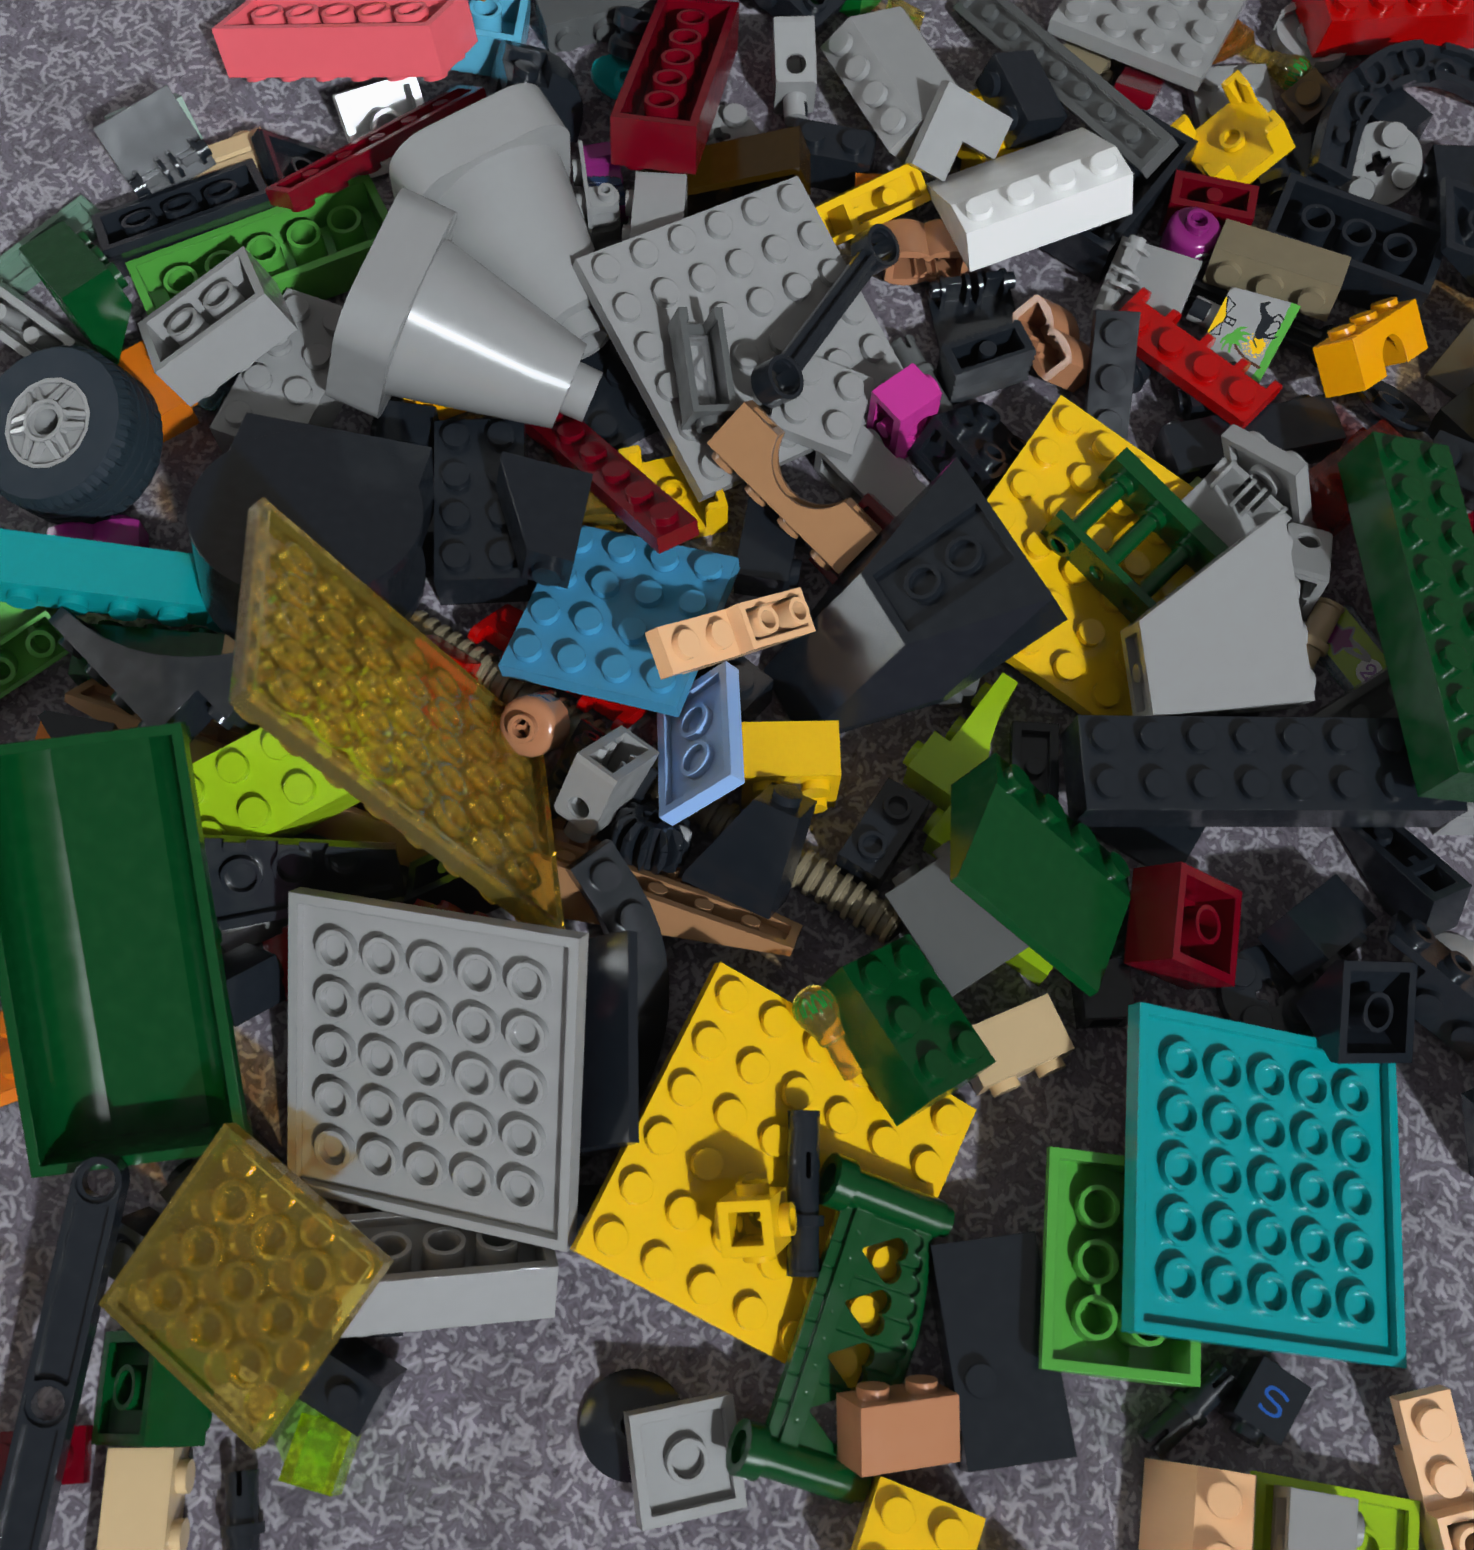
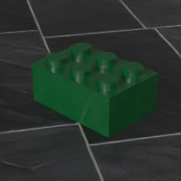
(906, 1029)

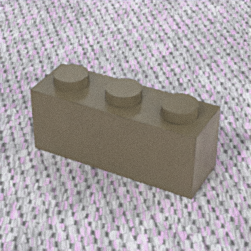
(1277, 268)

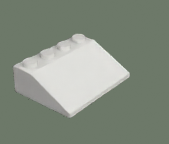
(1033, 197)

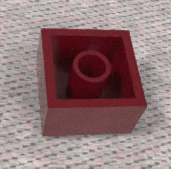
(1183, 926)

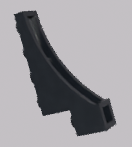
(153, 685)

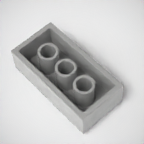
(288, 378)

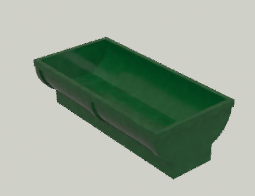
(112, 952)

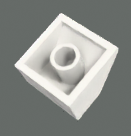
(375, 105)

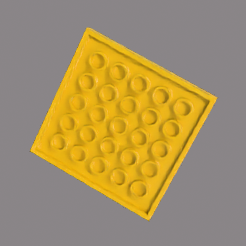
(1061, 470)
(724, 1120)

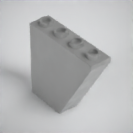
(1225, 636)

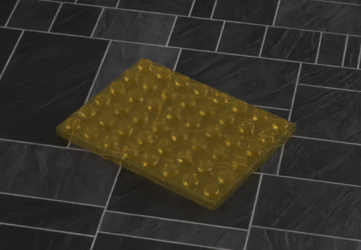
(389, 718)

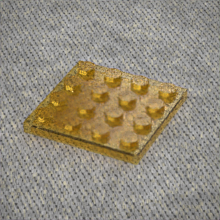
(245, 1284)

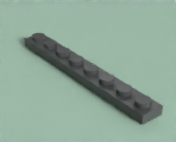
(1077, 85)

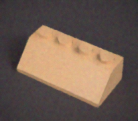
(1196, 1508)

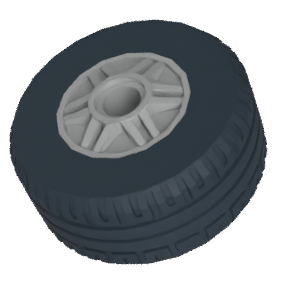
(76, 436)

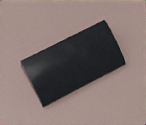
(610, 1045)

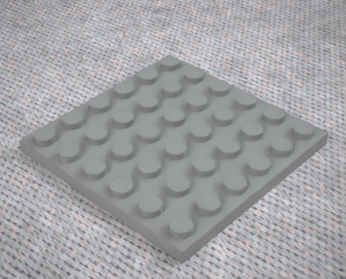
(766, 268)
(436, 1064)

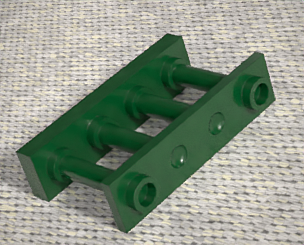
(1157, 511)

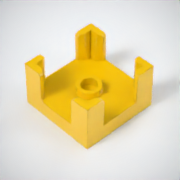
(1240, 137)
(666, 473)

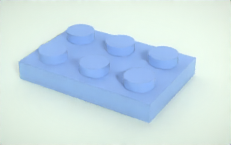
(701, 747)

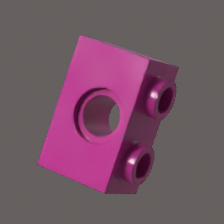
(903, 408)

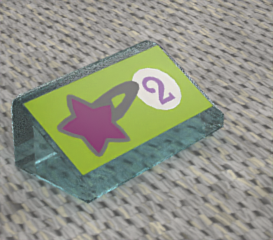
(1353, 651)

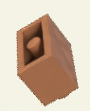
(897, 1426)

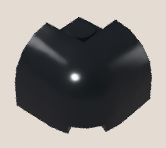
(530, 64)

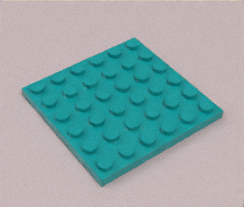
(1260, 1192)

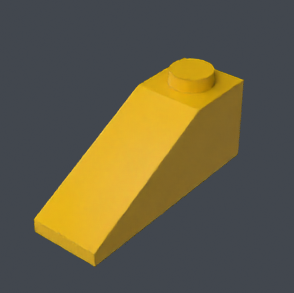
(873, 202)

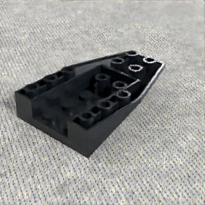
(916, 613)

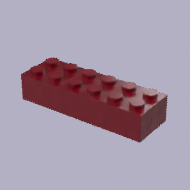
(674, 86)

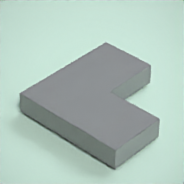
(956, 120)

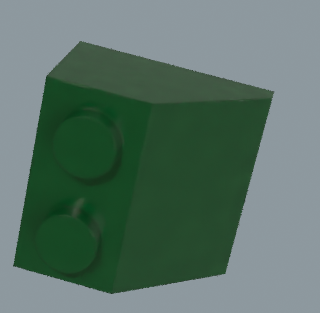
(144, 1401)

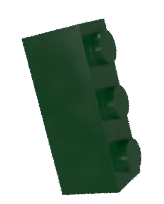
(83, 286)

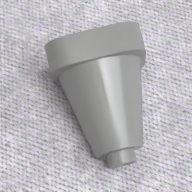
(510, 183)
(450, 331)

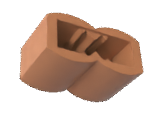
(924, 252)
(1056, 336)

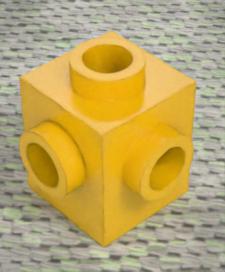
(740, 1230)

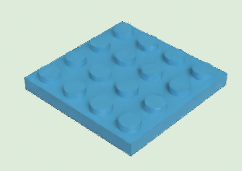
(595, 630)

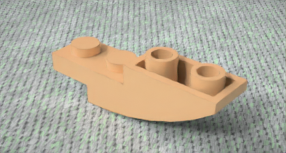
(729, 633)
(1435, 1466)

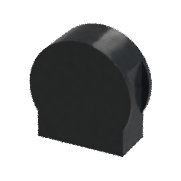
(346, 490)

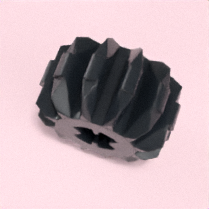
(650, 841)

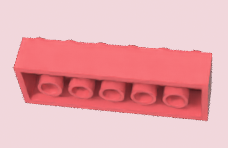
(345, 39)

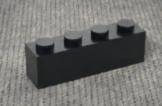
(1298, 425)

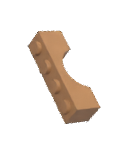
(751, 448)

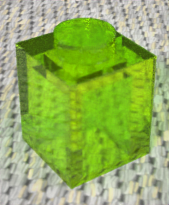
(319, 1455)

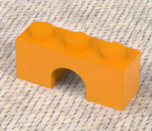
(1360, 350)

